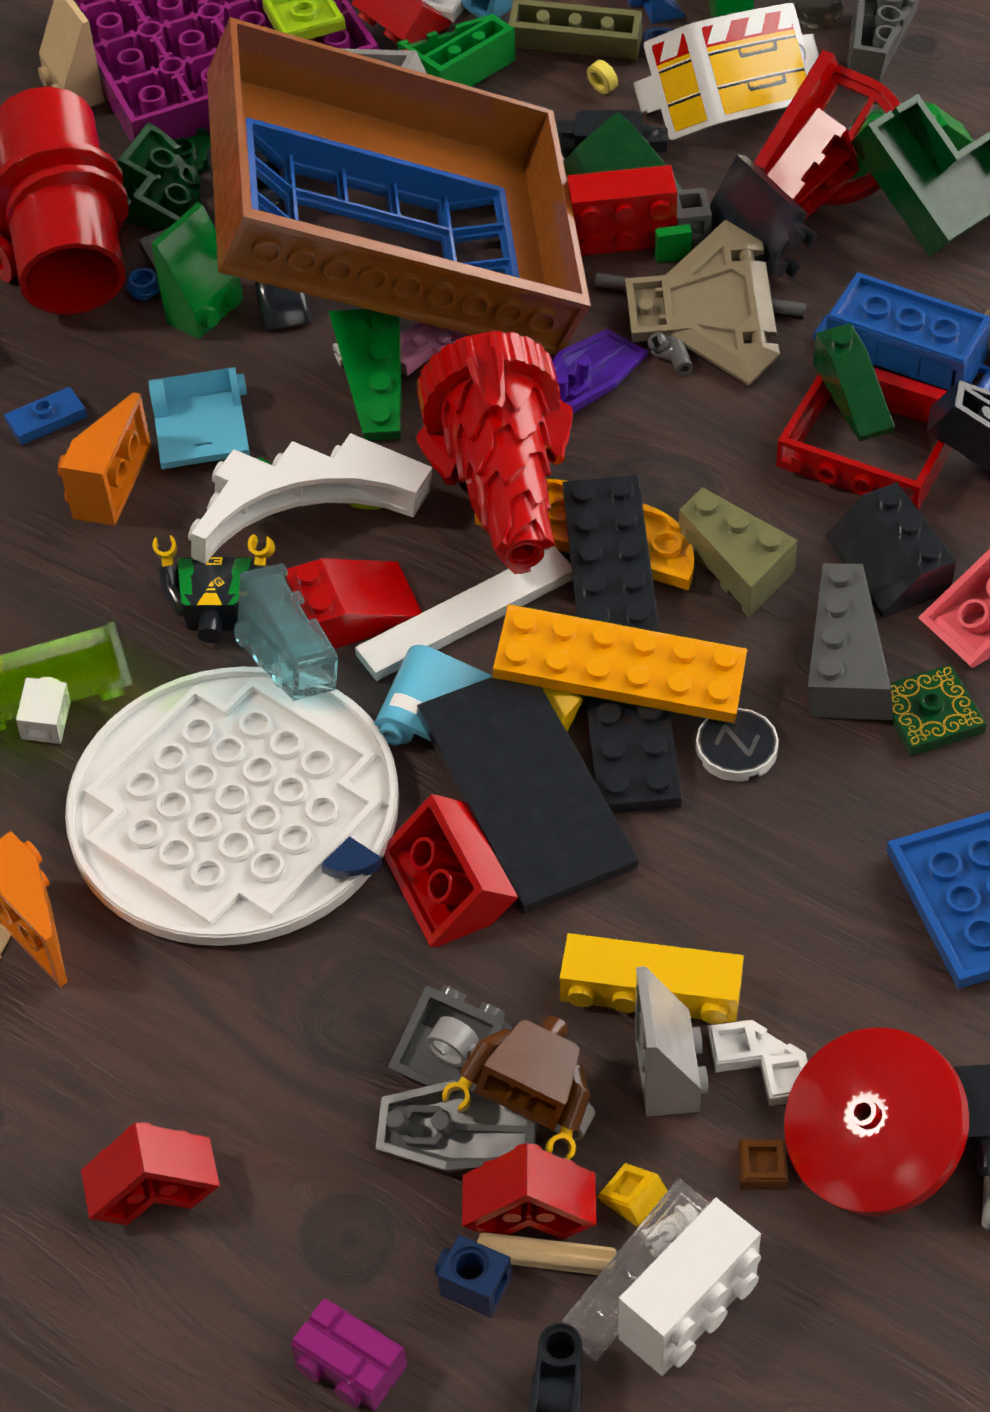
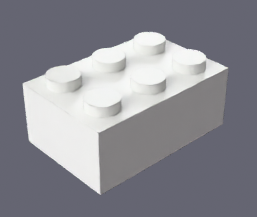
(689, 1287)

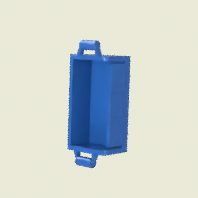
(914, 332)

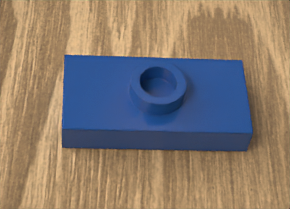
(45, 415)

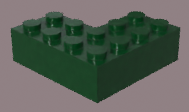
(924, 176)

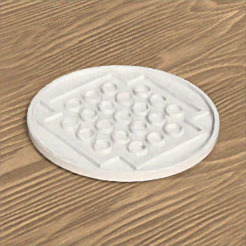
(221, 803)

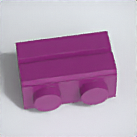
(348, 1356)

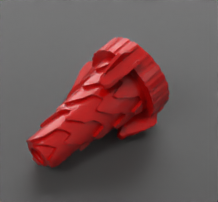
(497, 425)

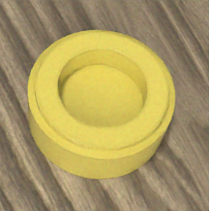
(602, 77)

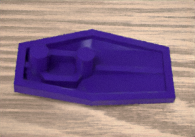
(595, 367)

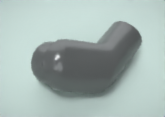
(671, 350)

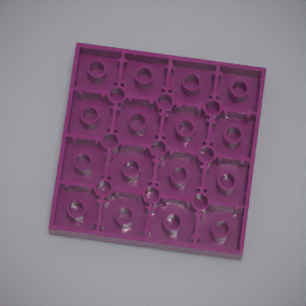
(159, 54)

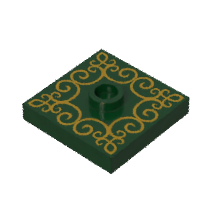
(934, 710)

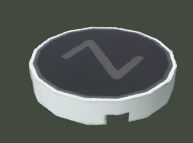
(737, 748)

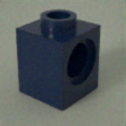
(479, 1293)

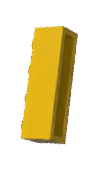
(604, 975)

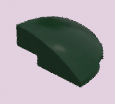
(612, 148)
(157, 180)

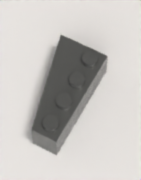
(876, 33)
(847, 657)

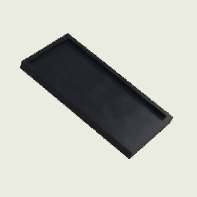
(527, 789)

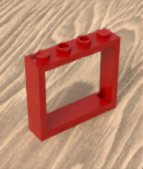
(902, 397)

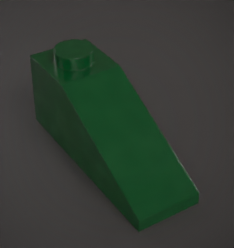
(852, 381)

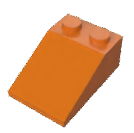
(106, 462)
(27, 907)

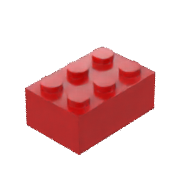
(622, 208)

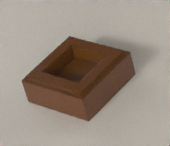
(762, 1164)

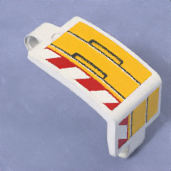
(726, 68)

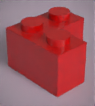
(146, 1168)
(529, 1190)

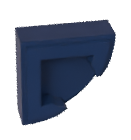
(351, 860)

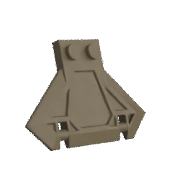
(712, 304)

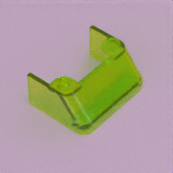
(86, 661)

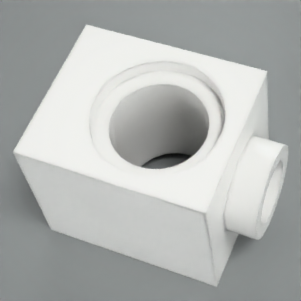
(43, 710)

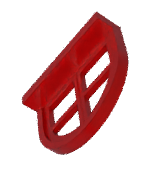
(816, 93)

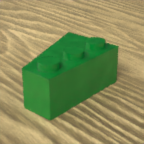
(469, 52)

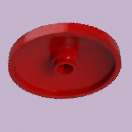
(904, 1145)

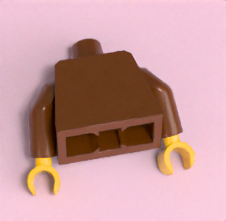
(531, 1074)

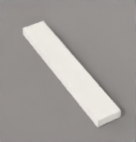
(463, 613)

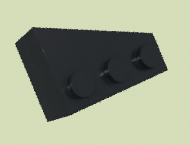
(963, 421)

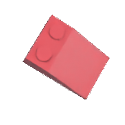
(963, 614)

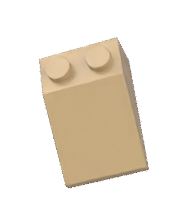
(69, 53)

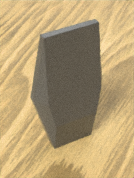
(433, 1133)

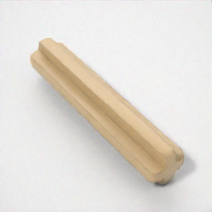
(550, 1253)

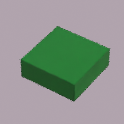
(672, 243)

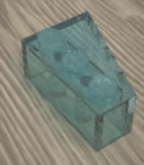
(281, 636)

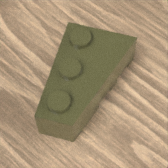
(737, 548)

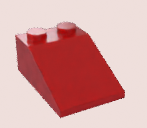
(402, 18)
(353, 597)

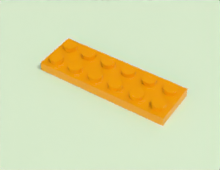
(620, 663)

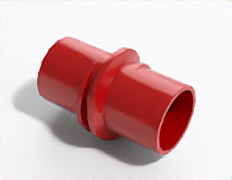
(60, 202)

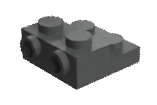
(412, 1056)

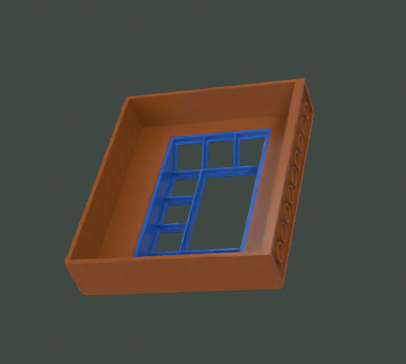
(403, 140)

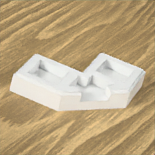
(749, 1046)

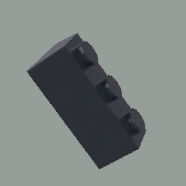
(897, 548)

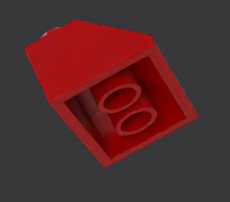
(448, 871)

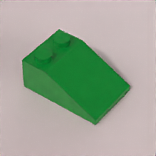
(188, 275)

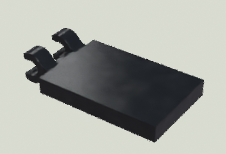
(764, 211)

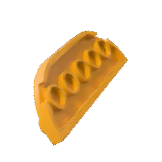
(668, 549)

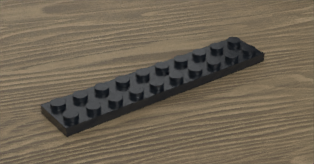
(615, 585)

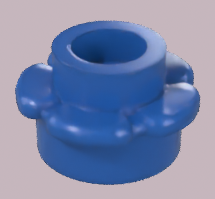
(143, 284)

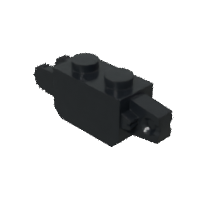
(574, 132)

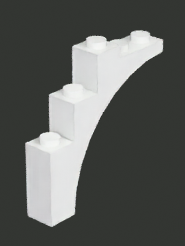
(302, 477)

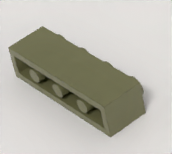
(576, 29)

